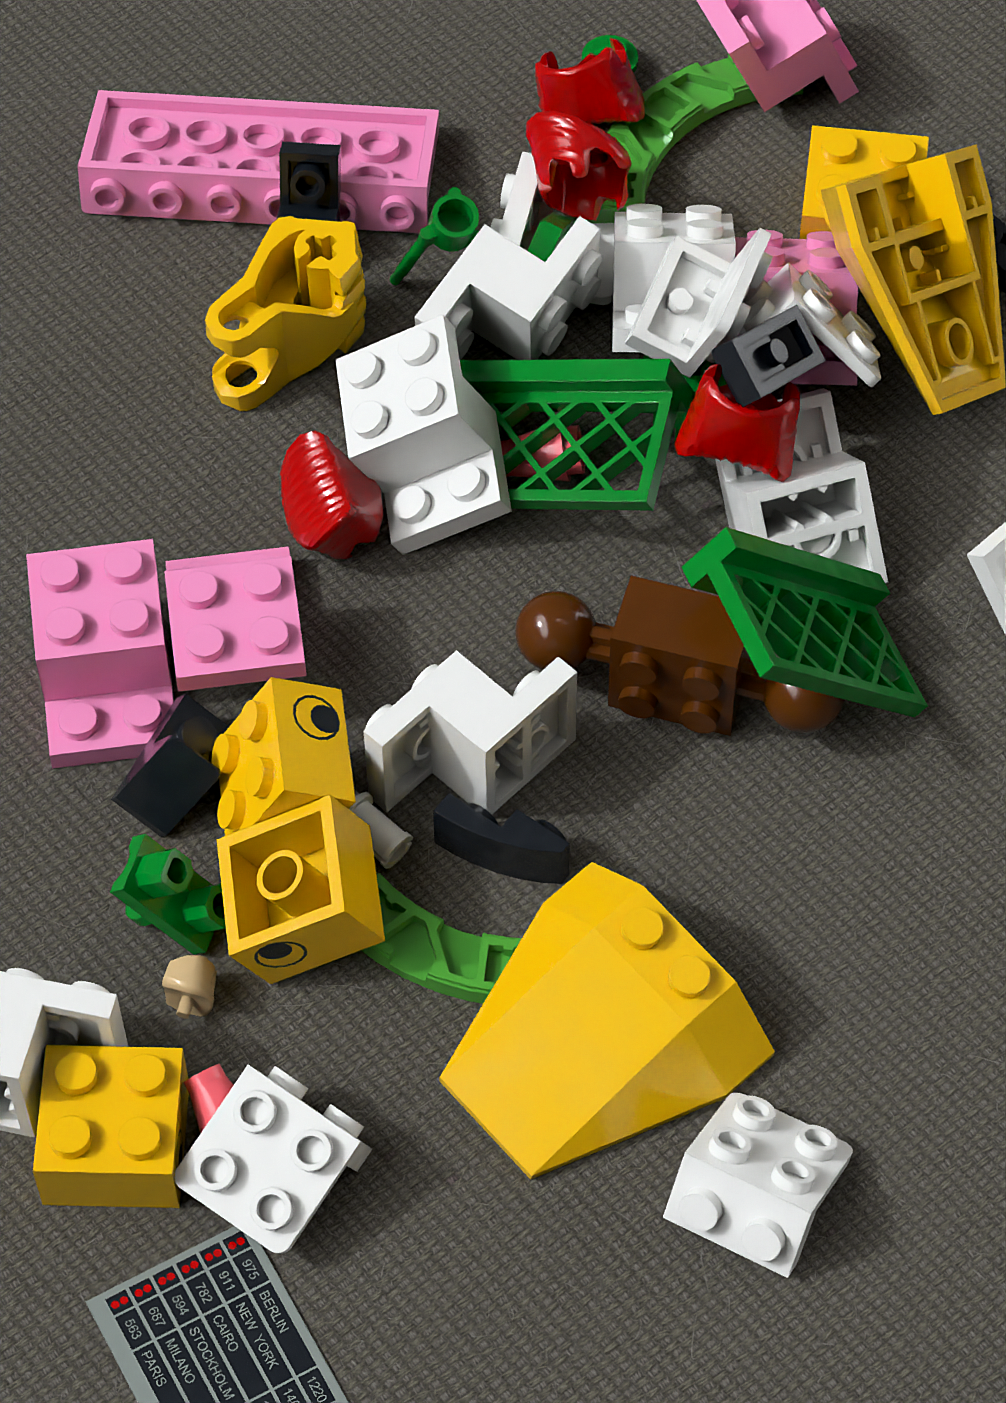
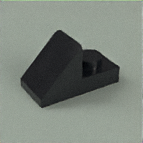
(768, 356)
(172, 767)

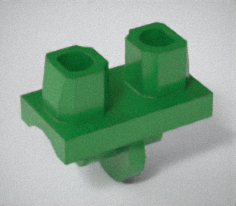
(169, 894)

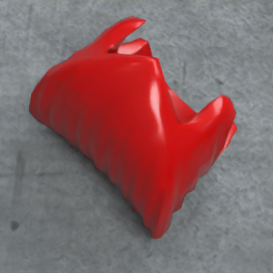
(594, 90)
(577, 164)
(751, 435)
(328, 497)

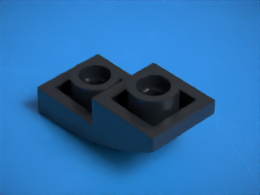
(310, 181)
(517, 849)

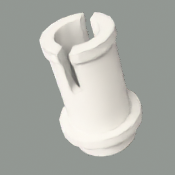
(388, 839)

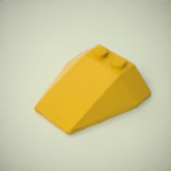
(928, 270)
(601, 1028)

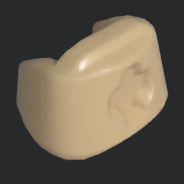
(190, 985)

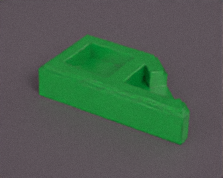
(549, 234)

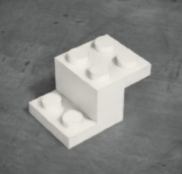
(641, 244)
(515, 295)
(423, 435)
(820, 506)
(470, 732)
(39, 1015)

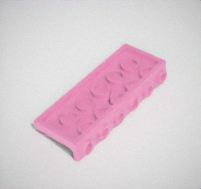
(222, 158)

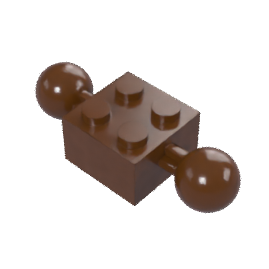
(667, 658)

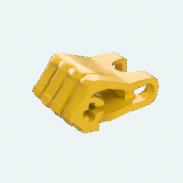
(292, 308)

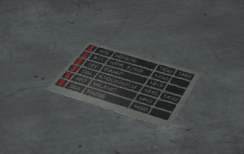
(213, 1330)

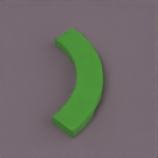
(671, 112)
(435, 954)

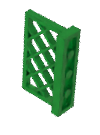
(572, 390)
(809, 617)

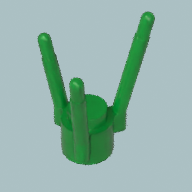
(449, 228)

